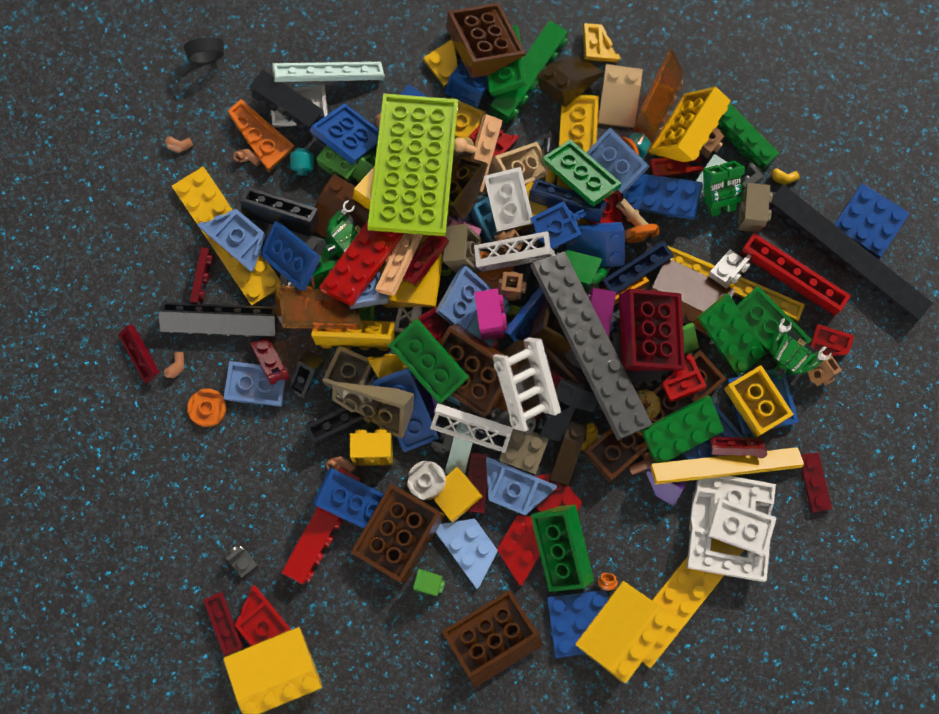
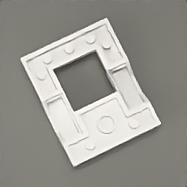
(744, 492)

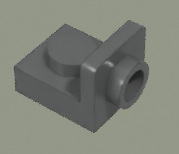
(754, 175)
(447, 443)
(241, 560)

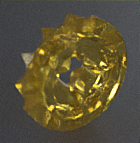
(652, 399)

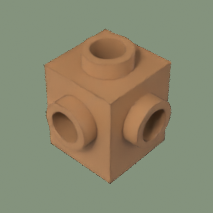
(713, 144)
(507, 235)
(510, 280)
(824, 372)

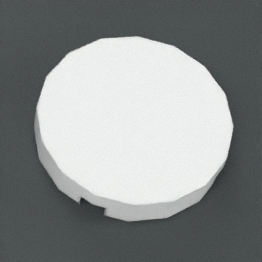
(426, 480)

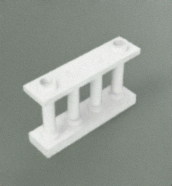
(543, 383)

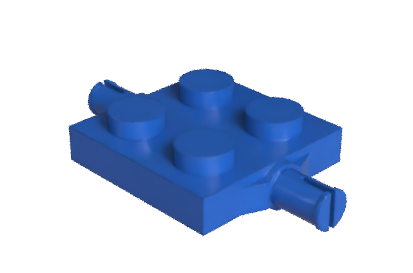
(559, 223)

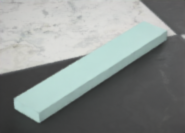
(327, 71)

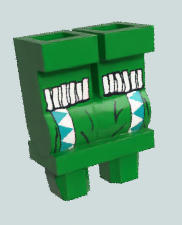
(722, 187)

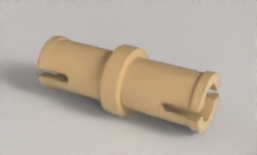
(631, 213)

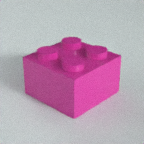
(489, 310)

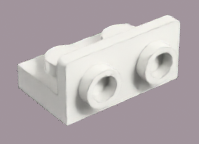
(729, 268)

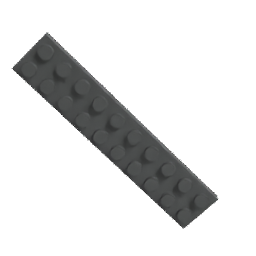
(591, 345)

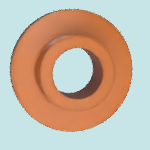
(607, 581)

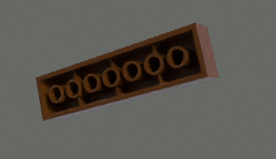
(614, 455)

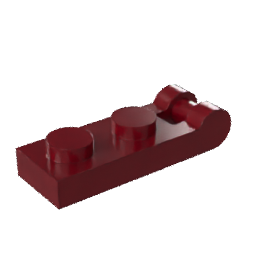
(269, 361)
(738, 446)

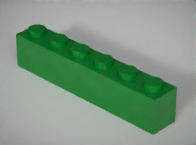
(537, 58)

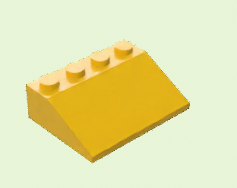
(690, 125)
(424, 294)
(372, 335)
(624, 631)
(272, 672)

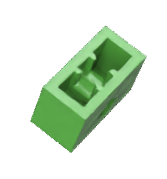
(336, 164)

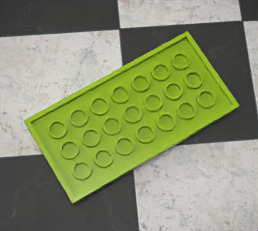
(413, 165)

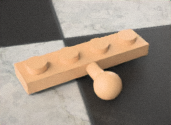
(484, 143)
(398, 264)

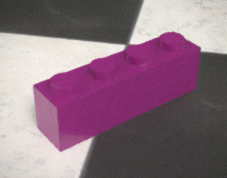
(603, 305)

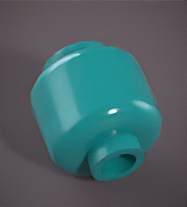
(641, 141)
(302, 161)

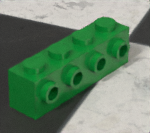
(746, 138)

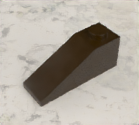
(568, 453)

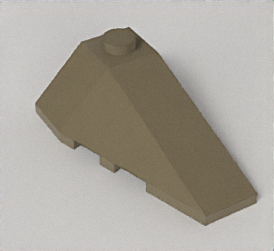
(382, 405)

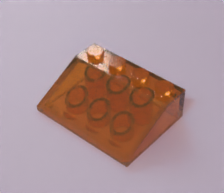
(660, 97)
(313, 310)

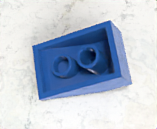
(601, 241)

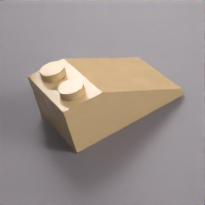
(620, 96)
(526, 157)

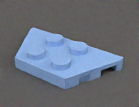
(469, 548)

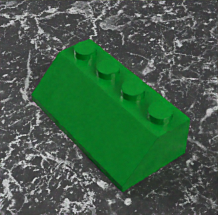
(562, 548)

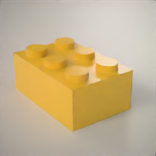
(758, 401)
(371, 448)

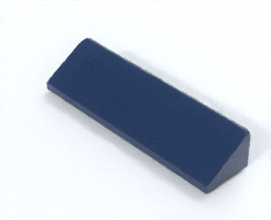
(551, 195)
(637, 268)

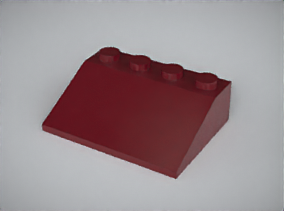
(651, 330)

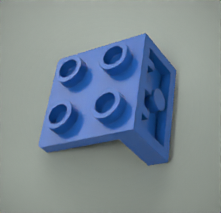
(465, 88)

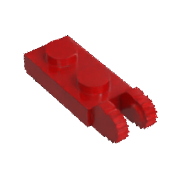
(670, 168)

